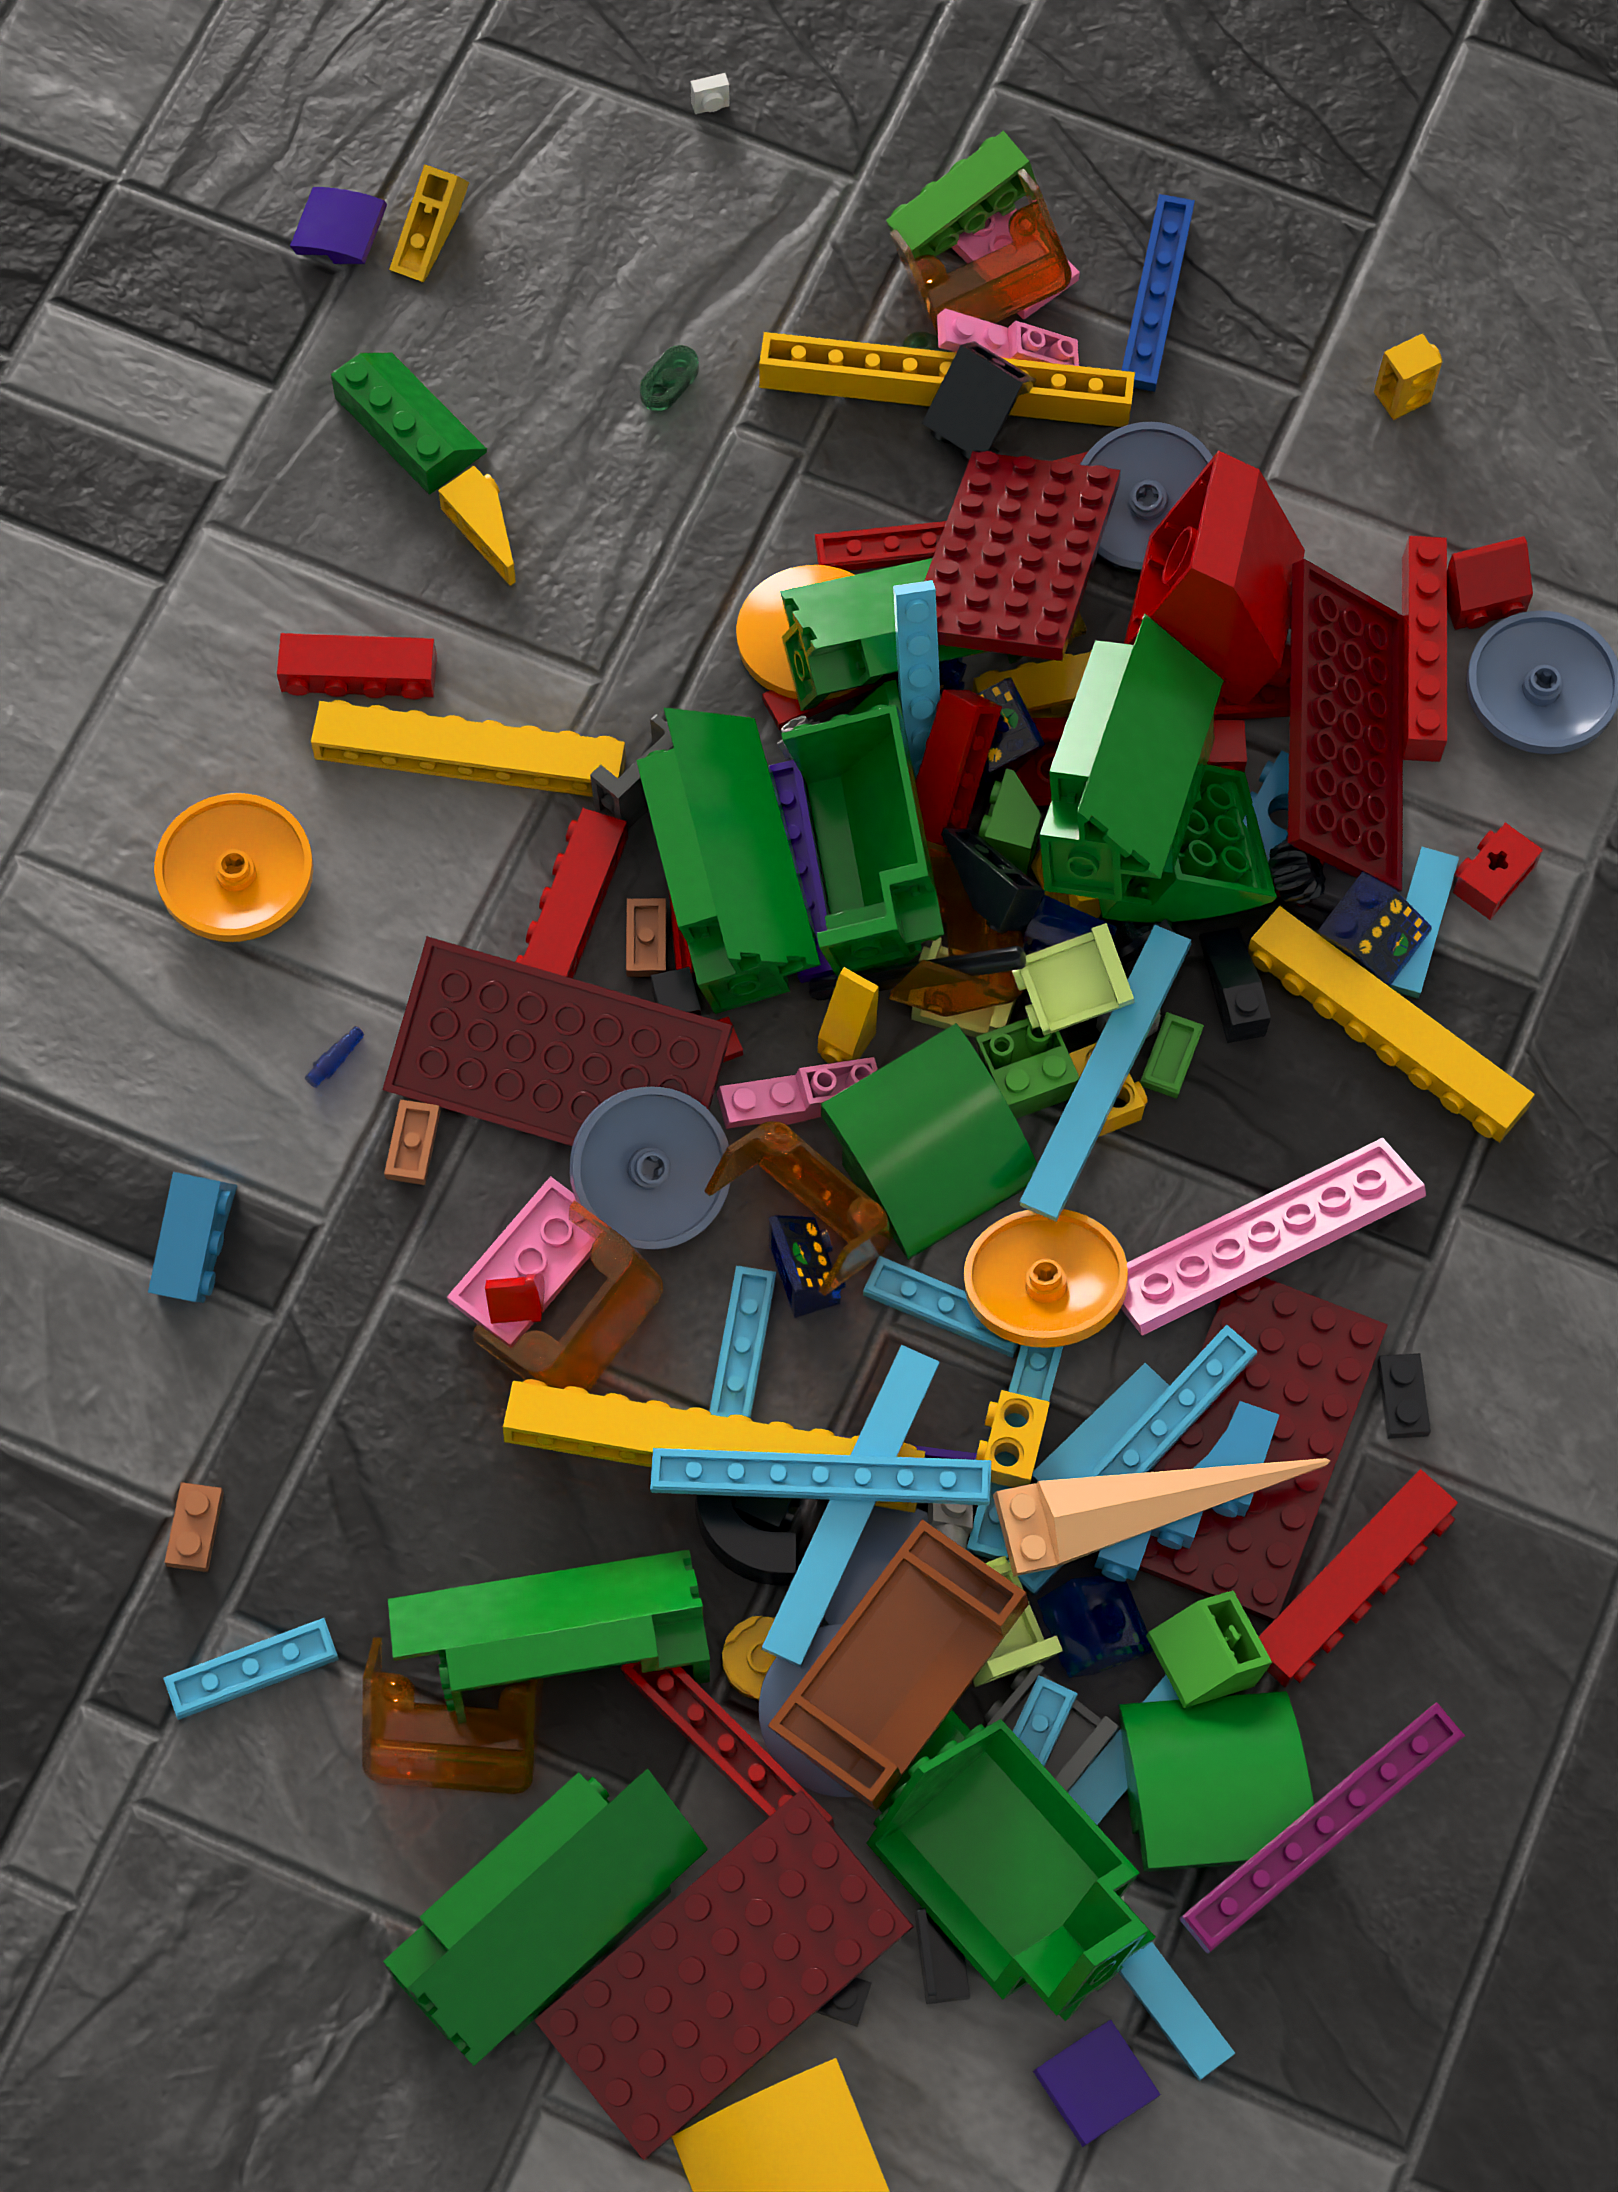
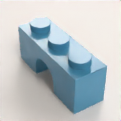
(1271, 798)

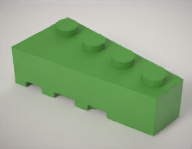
(963, 198)

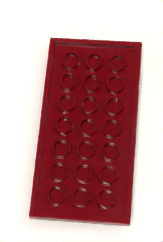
(1019, 553)
(1345, 727)
(539, 1044)
(1312, 1375)
(723, 1974)

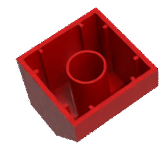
(1224, 578)

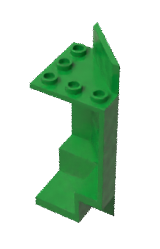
(846, 632)
(1128, 765)
(868, 834)
(728, 858)
(557, 1624)
(1009, 1866)
(543, 1909)

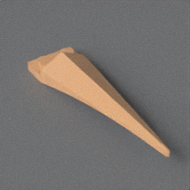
(1075, 1517)

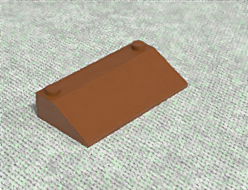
(899, 1664)

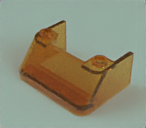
(1002, 280)
(945, 989)
(818, 1187)
(601, 1327)
(429, 1748)

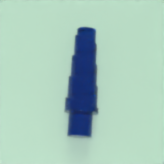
(334, 1057)

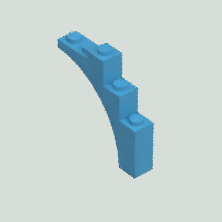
(1241, 1444)

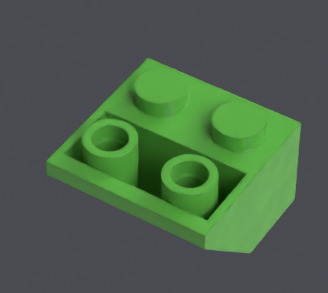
(1012, 822)
(1028, 1066)
(1210, 1650)

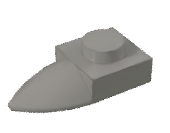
(952, 1520)

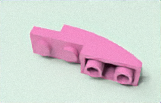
(1015, 342)
(790, 1097)

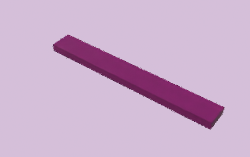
(1321, 1828)

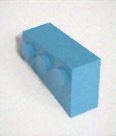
(191, 1237)

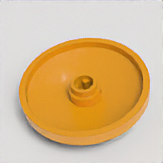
(764, 622)
(233, 867)
(1045, 1278)

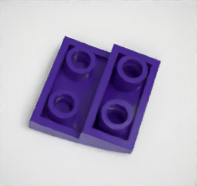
(338, 225)
(1096, 2083)

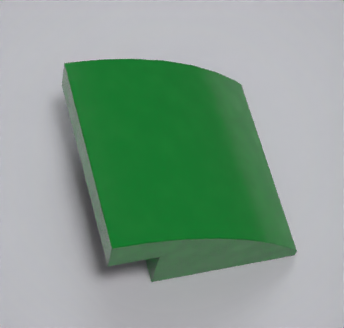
(1218, 865)
(931, 1140)
(1212, 1777)

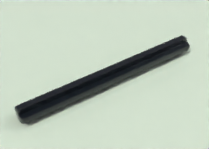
(890, 976)

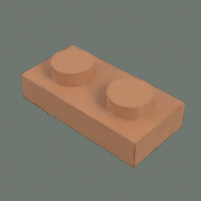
(646, 937)
(412, 1142)
(194, 1527)

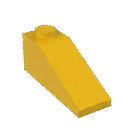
(428, 222)
(475, 509)
(849, 1019)

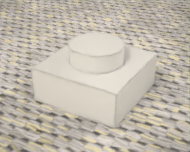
(710, 93)

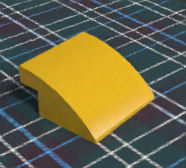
(784, 2140)

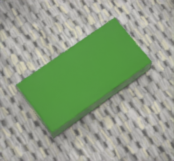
(1171, 1055)

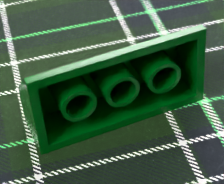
(405, 418)

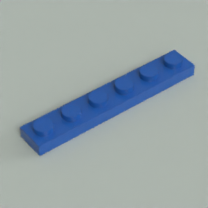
(1157, 290)

